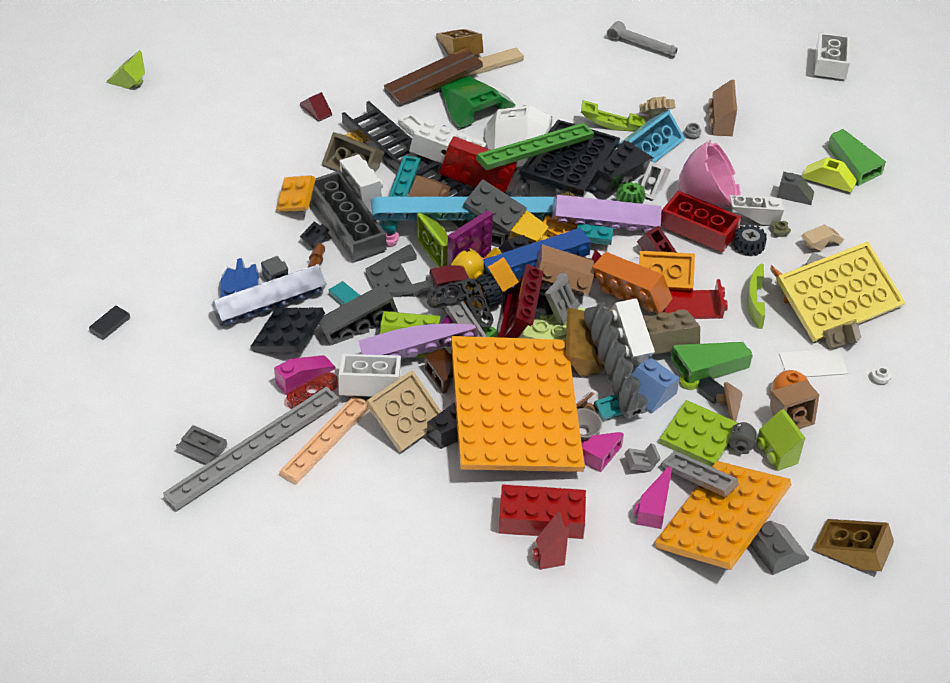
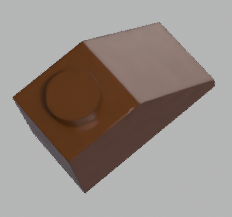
(440, 368)

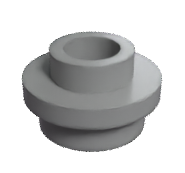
(693, 130)

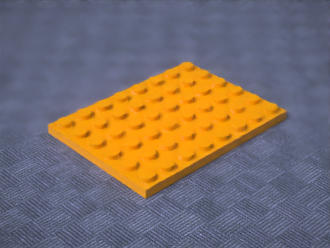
(515, 405)

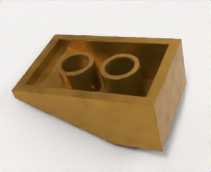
(460, 39)
(856, 543)

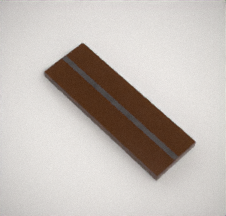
(433, 76)

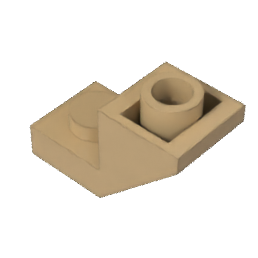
(820, 236)

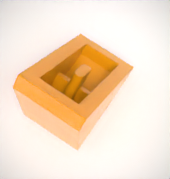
(503, 274)

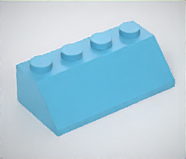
(657, 135)

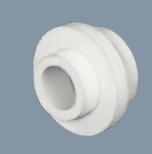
(881, 375)

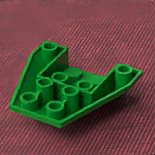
(469, 95)

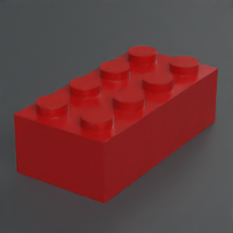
(462, 166)
(700, 221)
(531, 508)

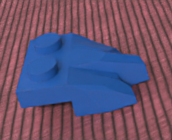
(239, 279)

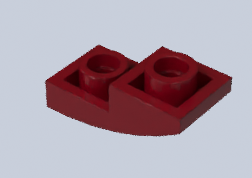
(447, 275)

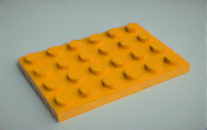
(722, 527)

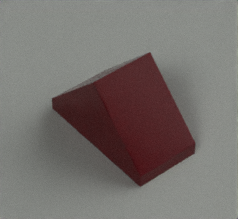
(317, 107)

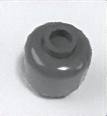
(742, 437)

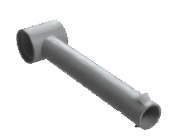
(619, 30)

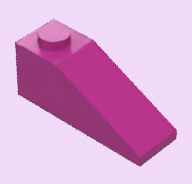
(300, 371)
(653, 502)

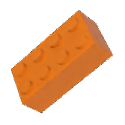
(632, 281)

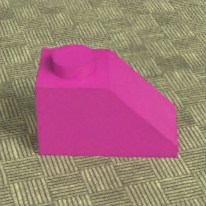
(601, 449)

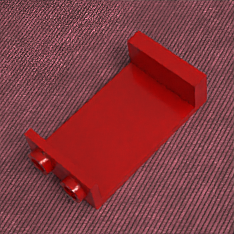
(699, 303)

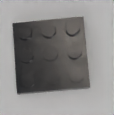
(287, 329)

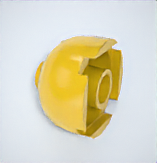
(472, 263)

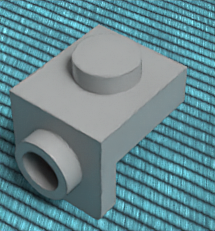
(641, 459)

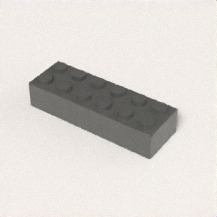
(348, 216)

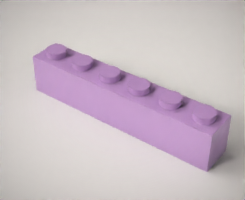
(606, 212)

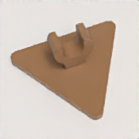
(731, 398)
(582, 403)

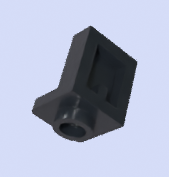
(315, 234)

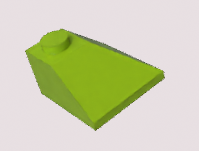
(129, 72)

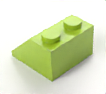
(781, 441)

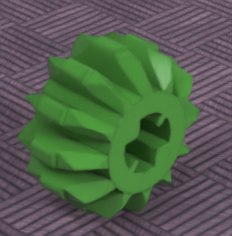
(631, 193)

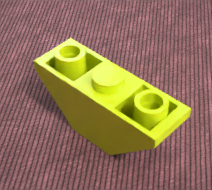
(831, 173)

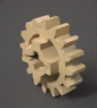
(656, 106)

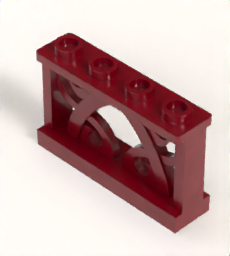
(520, 304)

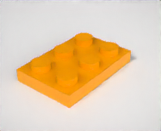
(676, 267)

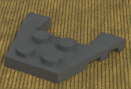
(393, 276)

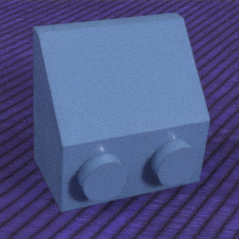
(656, 383)

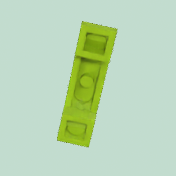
(610, 120)
(755, 308)

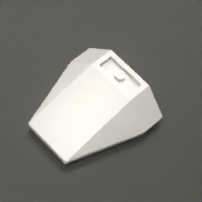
(516, 125)

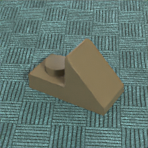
(842, 334)

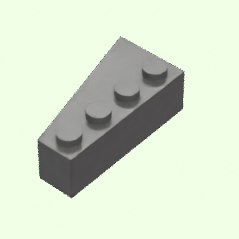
(357, 315)

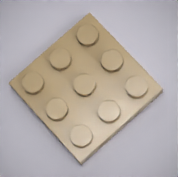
(404, 410)

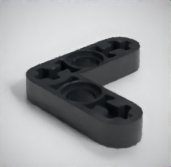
(463, 294)

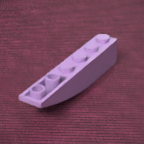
(415, 339)

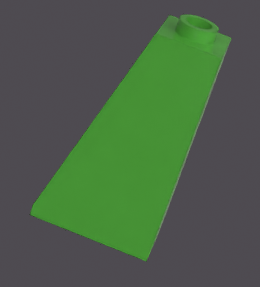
(858, 158)
(710, 359)

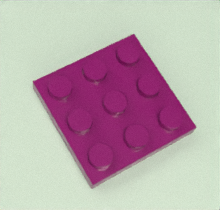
(473, 235)

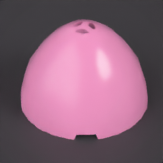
(709, 176)

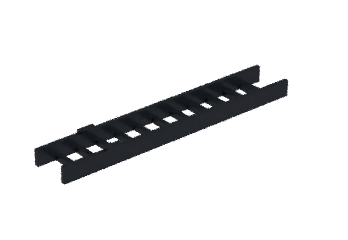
(402, 137)

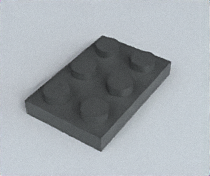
(504, 208)

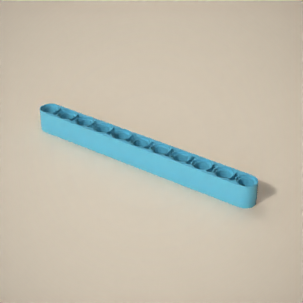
(445, 207)

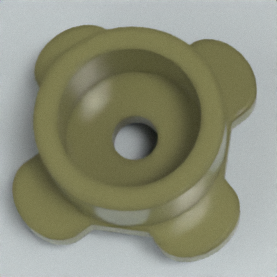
(780, 228)

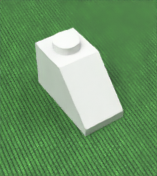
(654, 179)

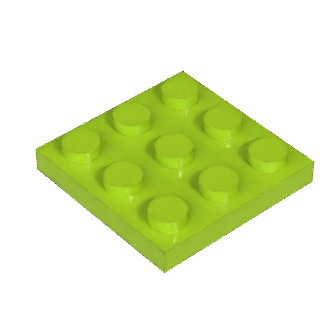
(698, 433)

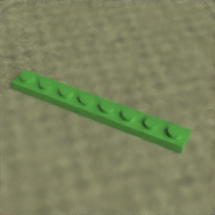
(534, 146)

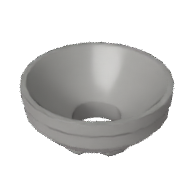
(589, 420)

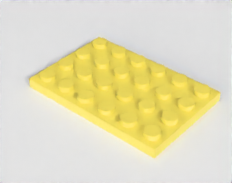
(840, 290)

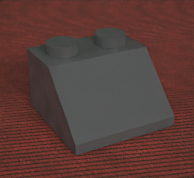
(777, 547)

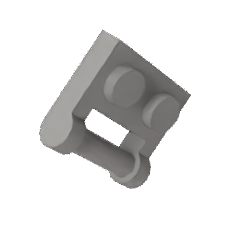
(561, 297)

